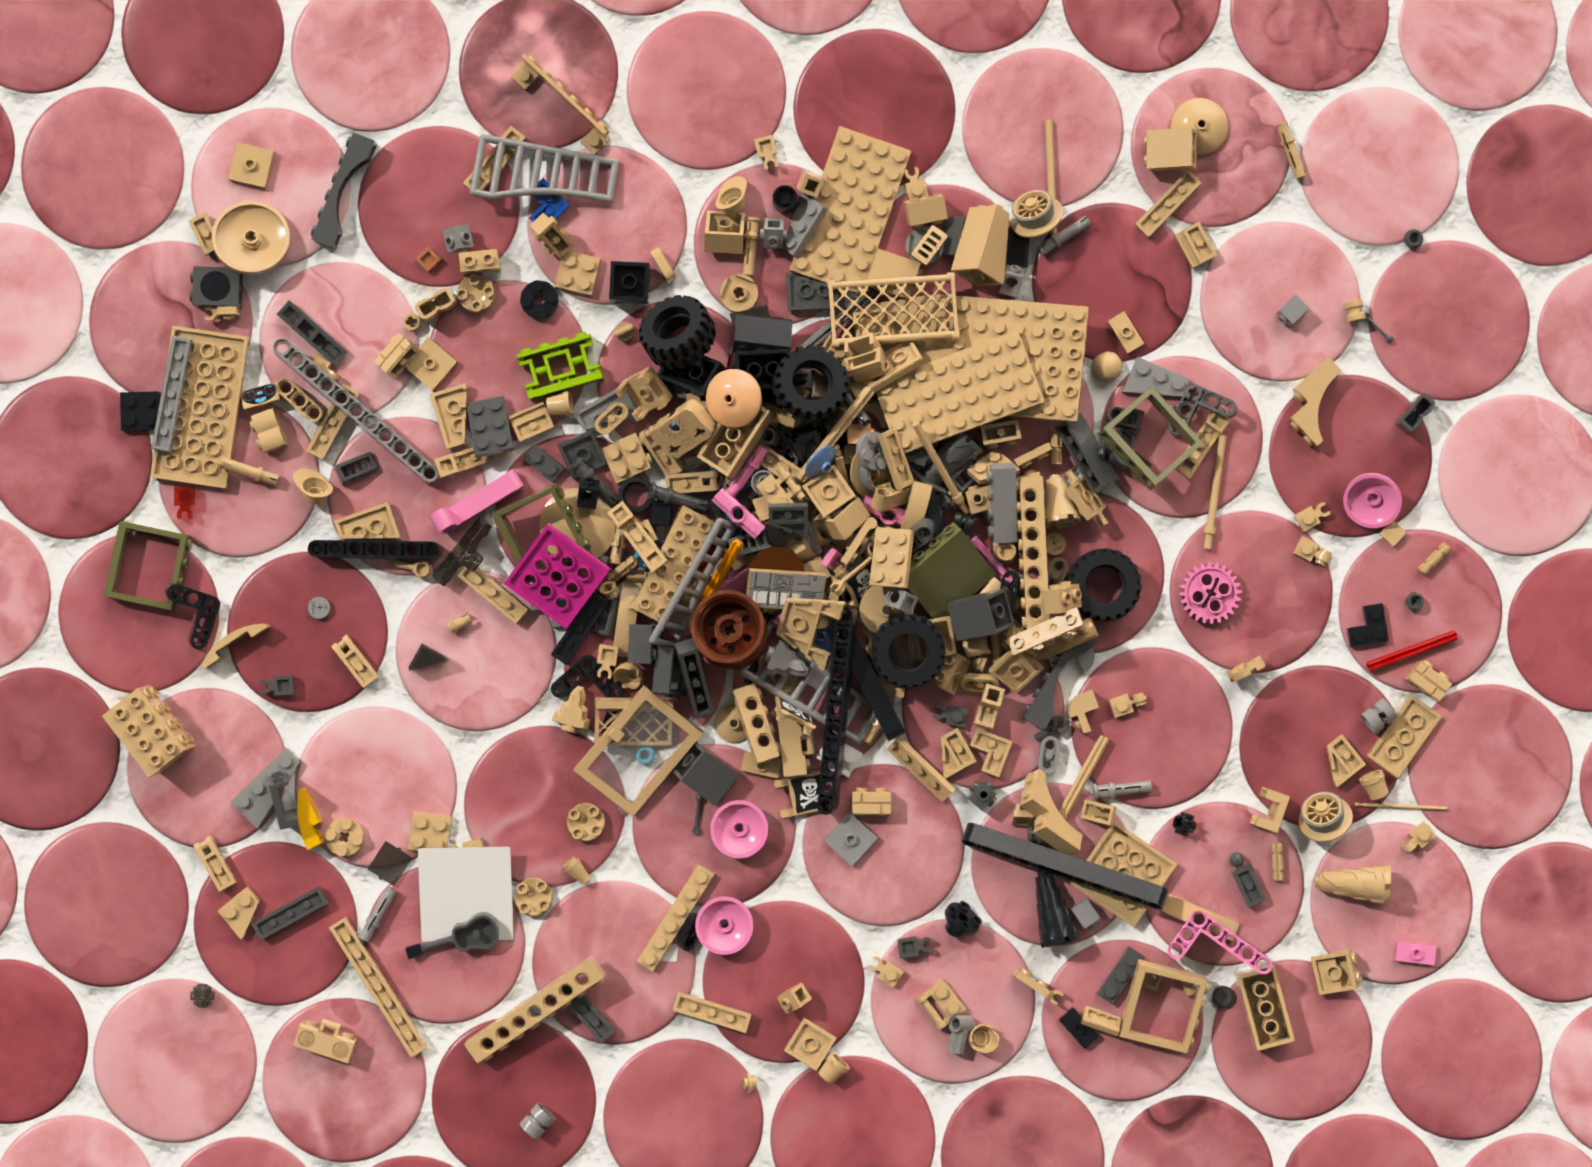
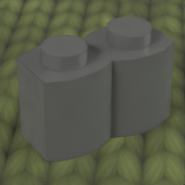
(1417, 409)

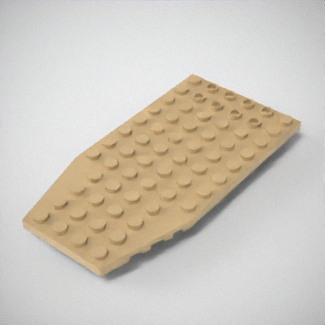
(1050, 333)

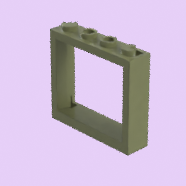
(1130, 458)
(511, 538)
(118, 557)

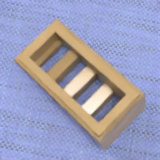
(918, 257)

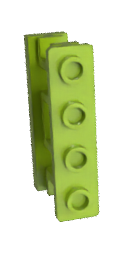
(564, 381)

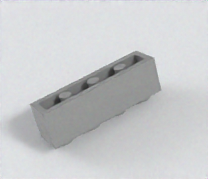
(1003, 503)

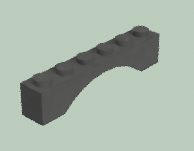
(358, 153)
(1041, 708)

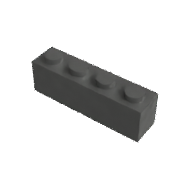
(1083, 449)
(694, 678)

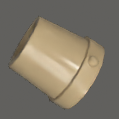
(560, 404)
(1005, 552)
(976, 646)
(1374, 784)
(833, 1068)

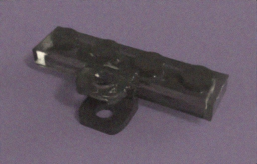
(463, 553)

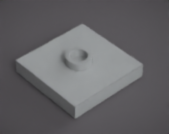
(850, 839)

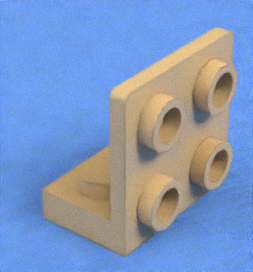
(951, 672)

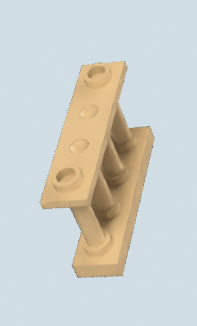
(1053, 636)

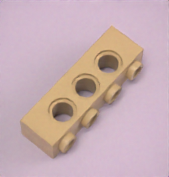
(759, 753)

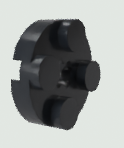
(541, 310)

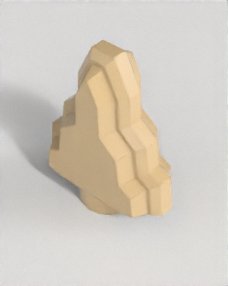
(573, 712)

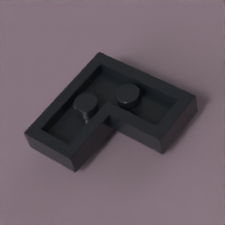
(1373, 630)

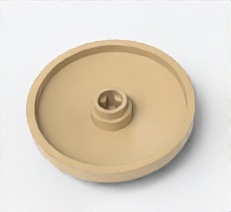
(250, 237)
(596, 523)

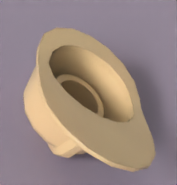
(732, 196)
(312, 485)

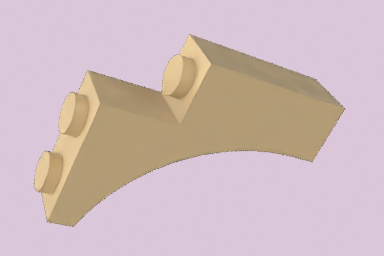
(1310, 392)
(1049, 822)

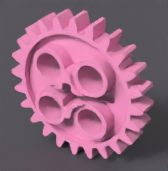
(1225, 601)

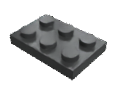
(490, 426)

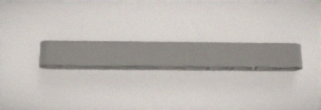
(350, 403)

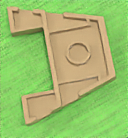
(800, 623)

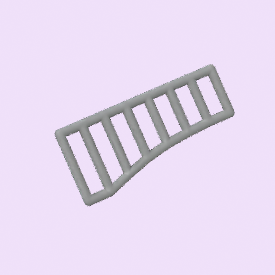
(533, 189)
(695, 594)
(809, 710)

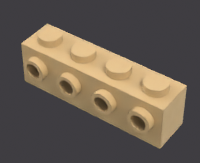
(977, 497)

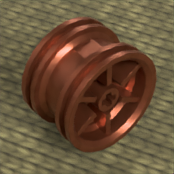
(714, 608)

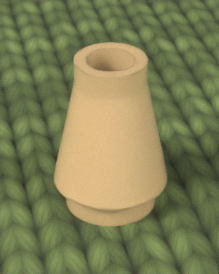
(576, 870)

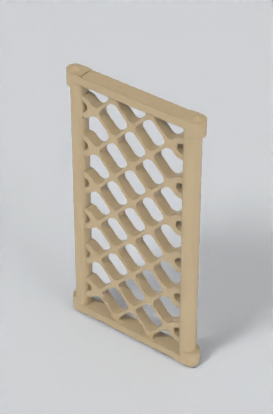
(936, 279)

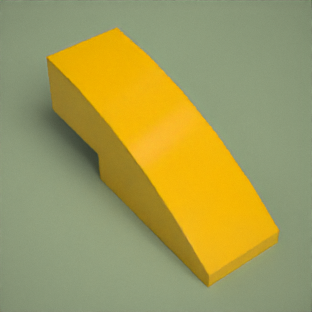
(308, 818)

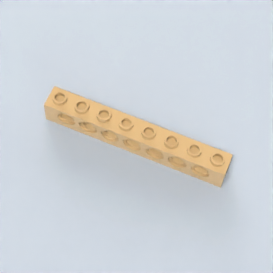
(1035, 485)
(587, 967)

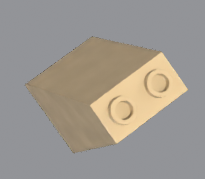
(983, 246)

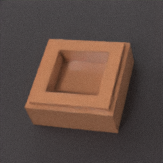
(428, 259)

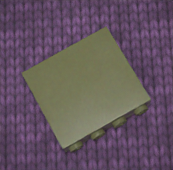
(947, 571)

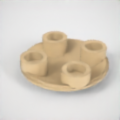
(476, 293)
(585, 822)
(533, 896)

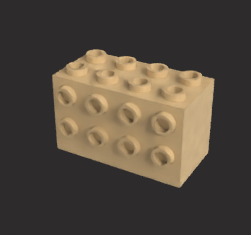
(149, 730)

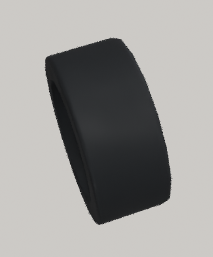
(628, 482)

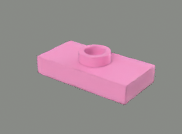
(1415, 953)

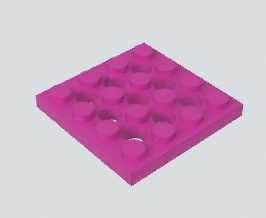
(570, 574)

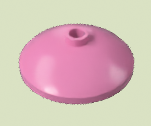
(1372, 511)
(736, 843)
(721, 939)

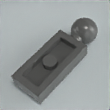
(1246, 880)

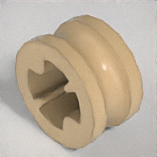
(415, 317)
(609, 585)

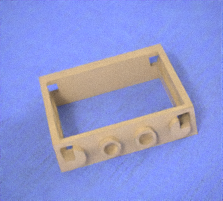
(1170, 972)

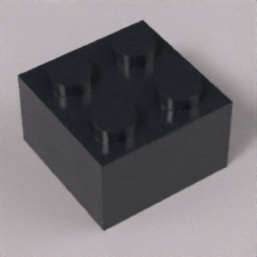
(629, 282)

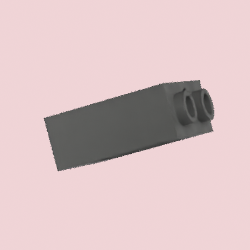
(667, 674)

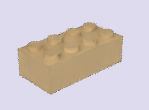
(731, 447)
(1264, 1008)

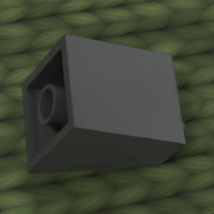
(980, 614)
(705, 774)

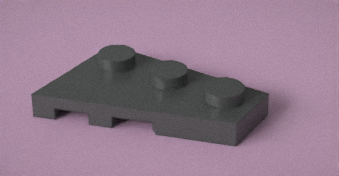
(809, 294)

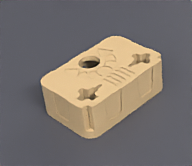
(695, 427)

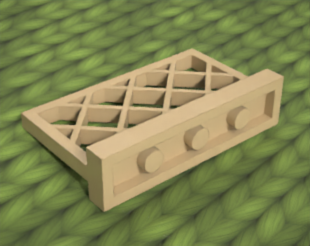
(612, 704)

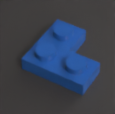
(551, 204)

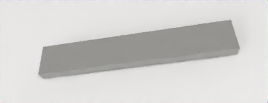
(171, 394)

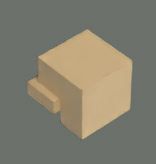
(864, 358)

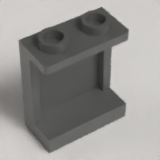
(285, 818)

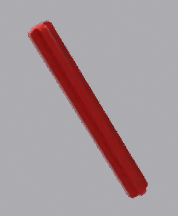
(1412, 651)

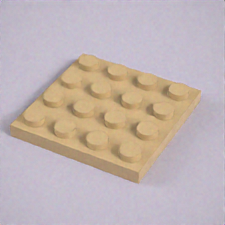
(1132, 856)

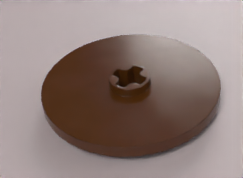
(776, 559)

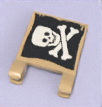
(855, 583)
(787, 710)
(803, 793)

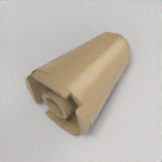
(1057, 505)

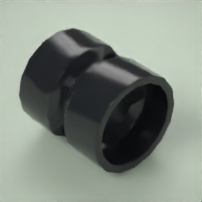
(785, 199)

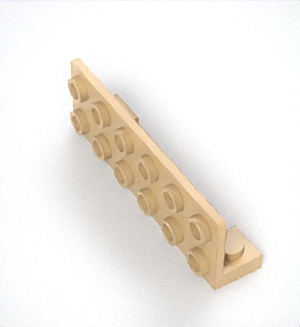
(527, 75)
(680, 548)

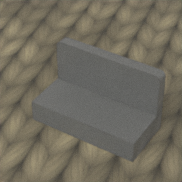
(953, 228)

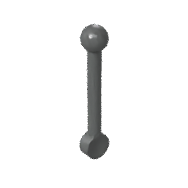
(1388, 338)
(696, 830)

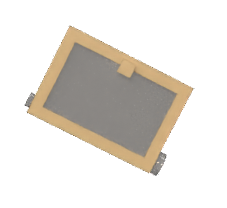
(638, 750)

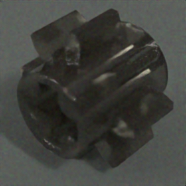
(202, 995)

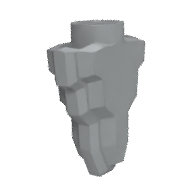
(783, 660)

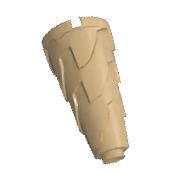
(1361, 883)

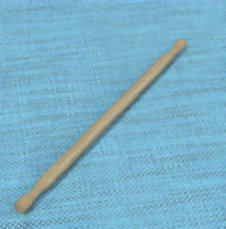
(1400, 806)

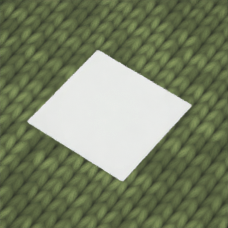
(461, 884)

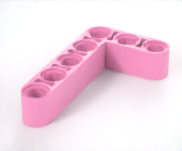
(453, 517)
(1220, 939)

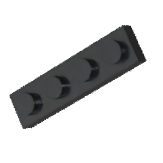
(580, 628)

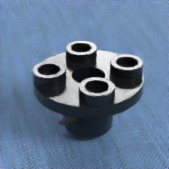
(961, 920)

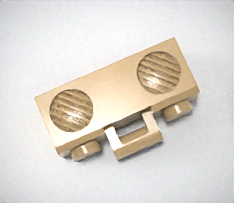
(791, 750)
(332, 1045)

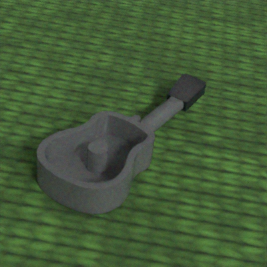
(477, 933)

